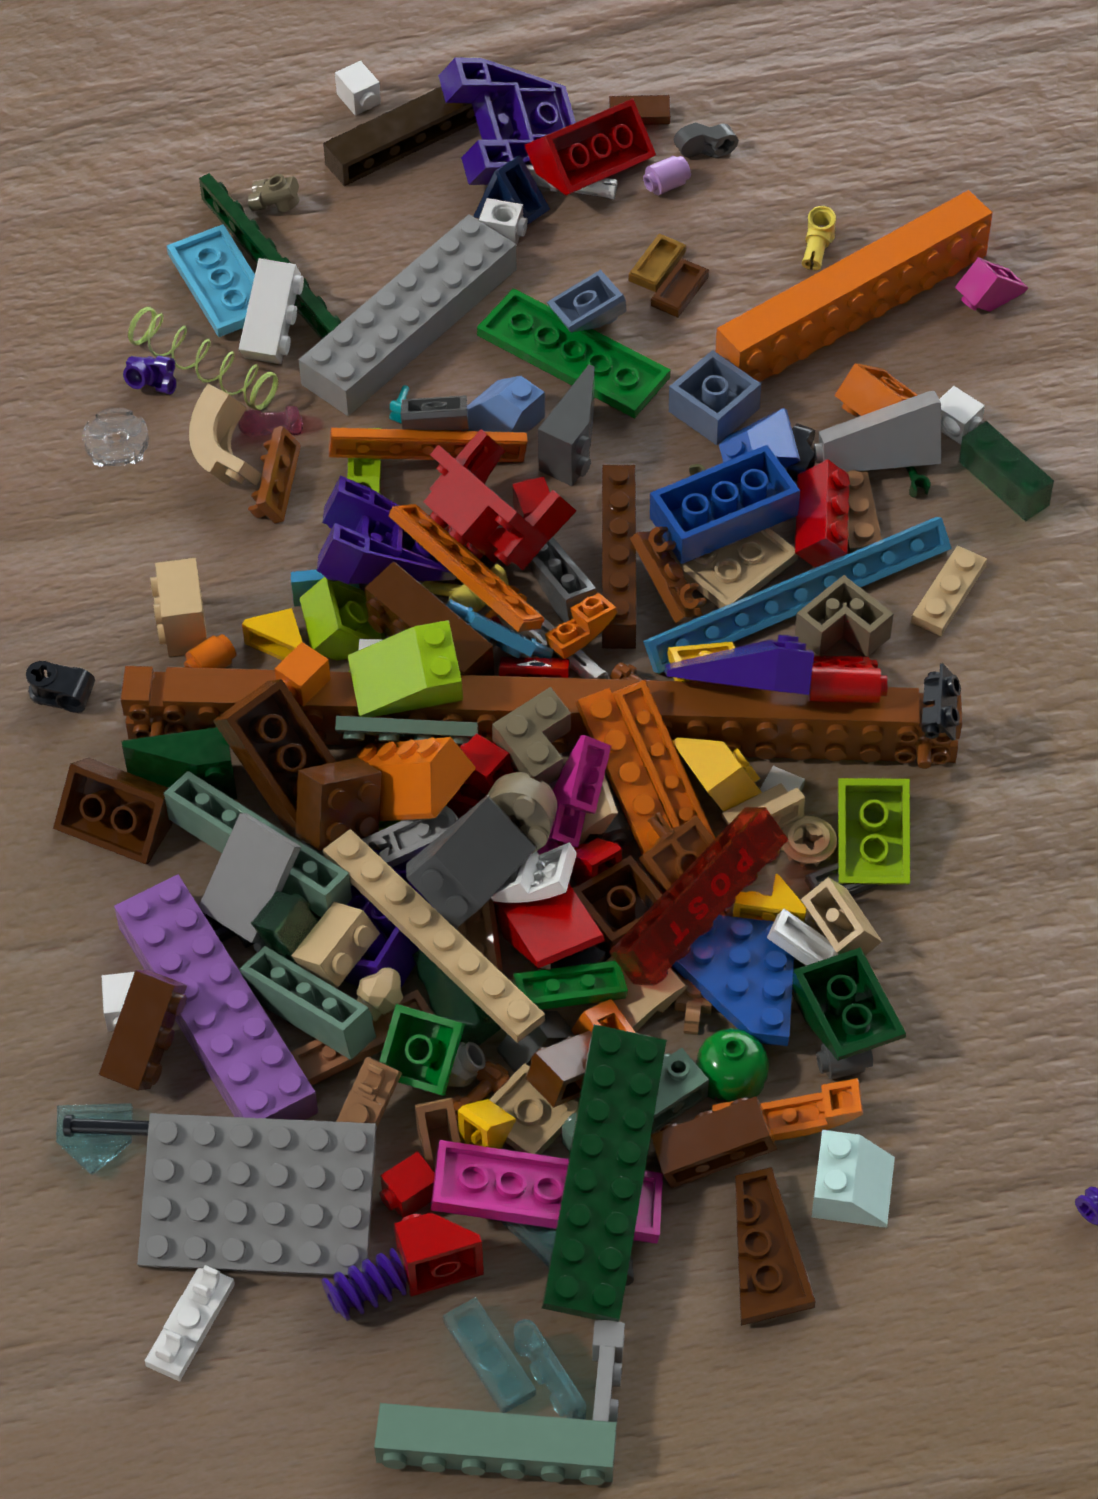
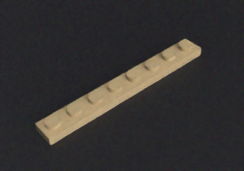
(435, 936)

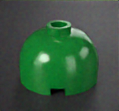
(733, 1064)

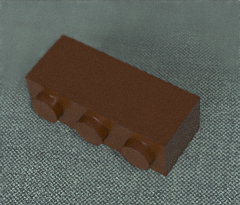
(144, 1030)
(713, 1141)

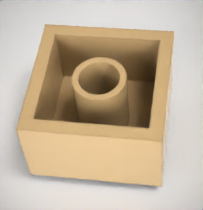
(178, 605)

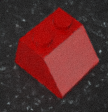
(437, 1252)

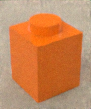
(304, 673)

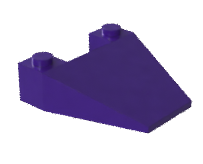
(509, 111)
(368, 540)
(761, 665)

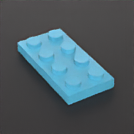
(215, 276)

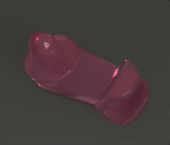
(258, 423)

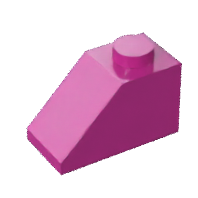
(989, 285)

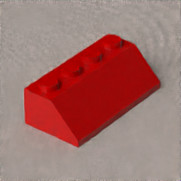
(591, 148)

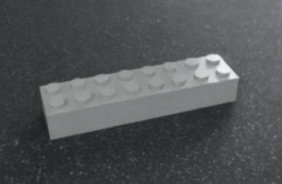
(407, 315)

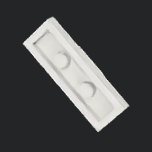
(189, 1322)

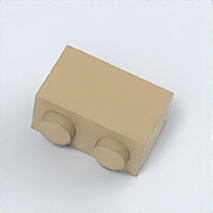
(840, 918)
(336, 943)

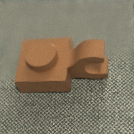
(693, 1004)

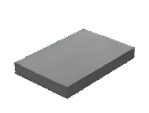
(248, 875)

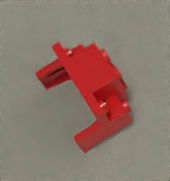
(475, 511)

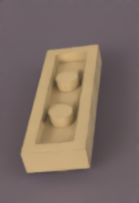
(949, 590)

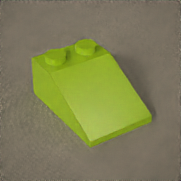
(407, 671)
(874, 831)

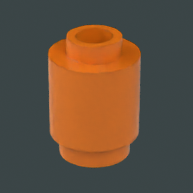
(211, 653)

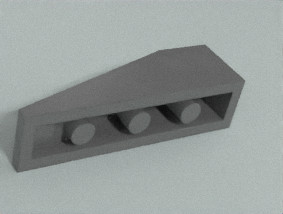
(560, 579)

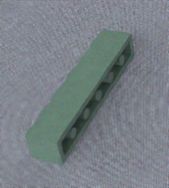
(212, 817)
(495, 1443)

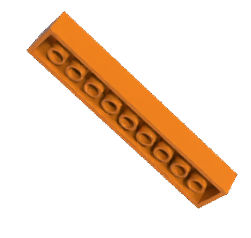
(857, 288)

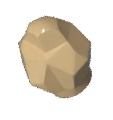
(380, 992)

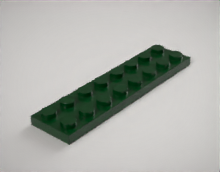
(604, 1175)

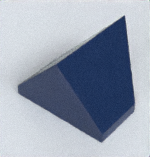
(515, 185)

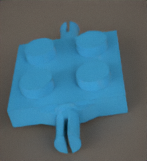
(507, 639)

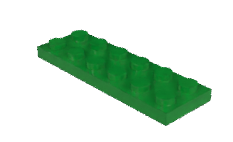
(540, 338)

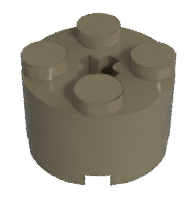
(527, 804)

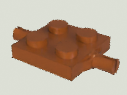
(675, 850)

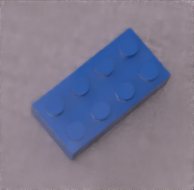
(725, 503)

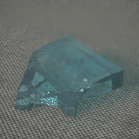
(93, 1150)

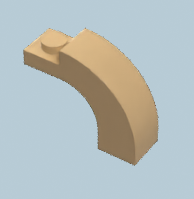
(211, 436)

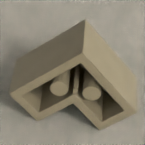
(844, 613)
(529, 735)

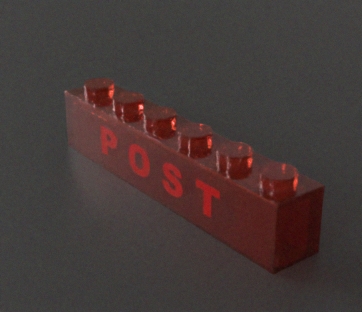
(699, 896)

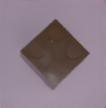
(336, 800)
(617, 900)

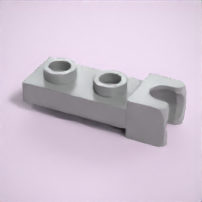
(608, 1351)

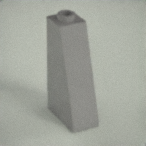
(886, 438)

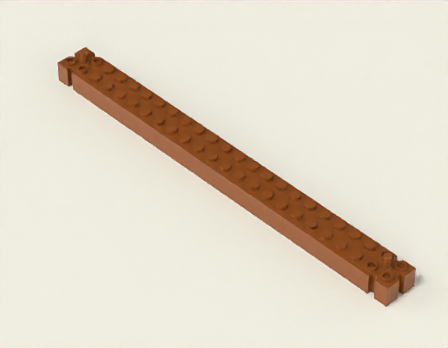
(745, 718)

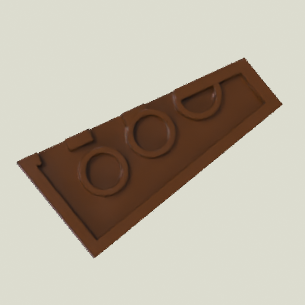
(768, 1257)

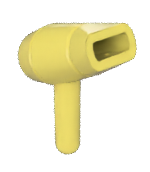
(461, 593)

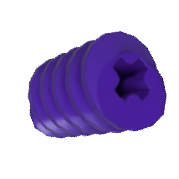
(366, 1285)

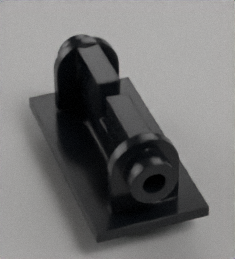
(942, 690)

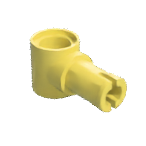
(818, 237)

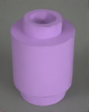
(666, 174)

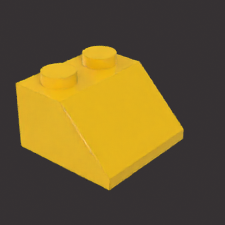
(721, 772)

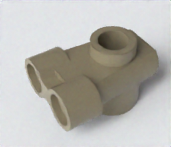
(275, 191)

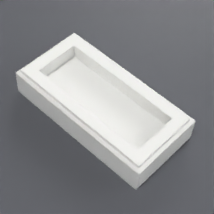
(799, 939)

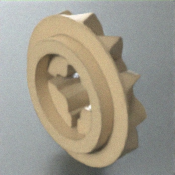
(816, 830)

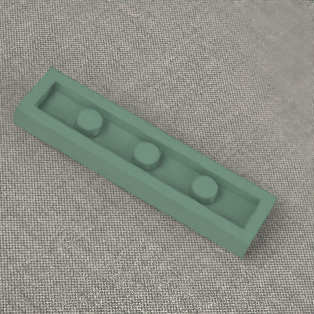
(392, 729)

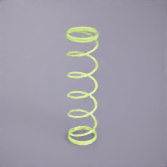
(149, 334)

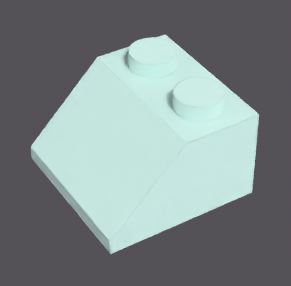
(852, 1180)

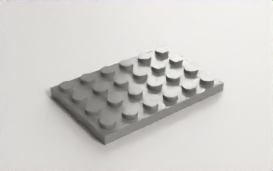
(257, 1194)

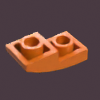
(588, 621)

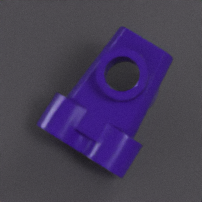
(151, 372)

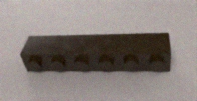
(395, 135)

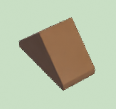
(434, 1123)

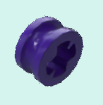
(1088, 1205)

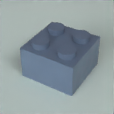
(714, 397)

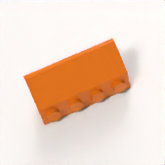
(417, 776)

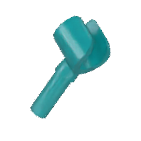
(395, 406)

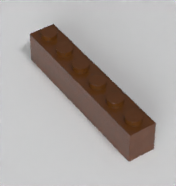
(619, 554)

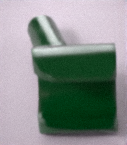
(917, 481)

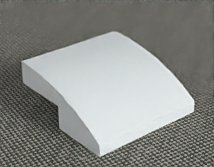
(539, 876)

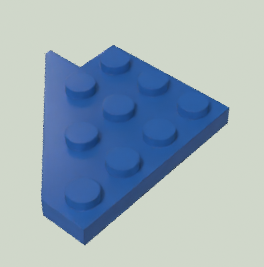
(743, 976)

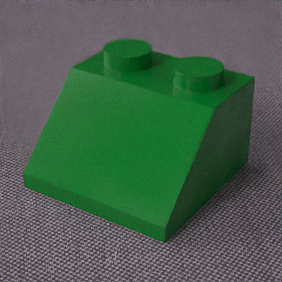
(422, 1048)

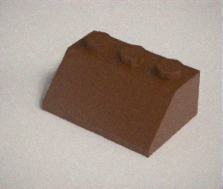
(113, 810)

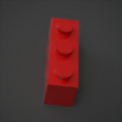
(822, 514)

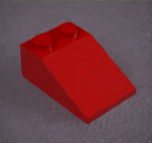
(548, 927)

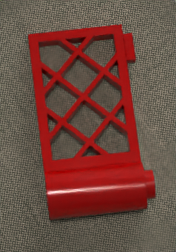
(846, 680)

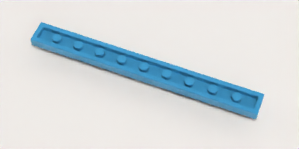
(792, 595)

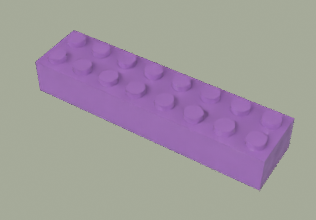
(221, 1012)

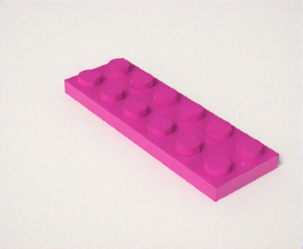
(520, 1187)

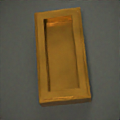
(657, 262)

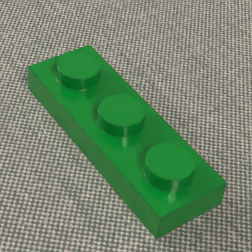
(573, 985)

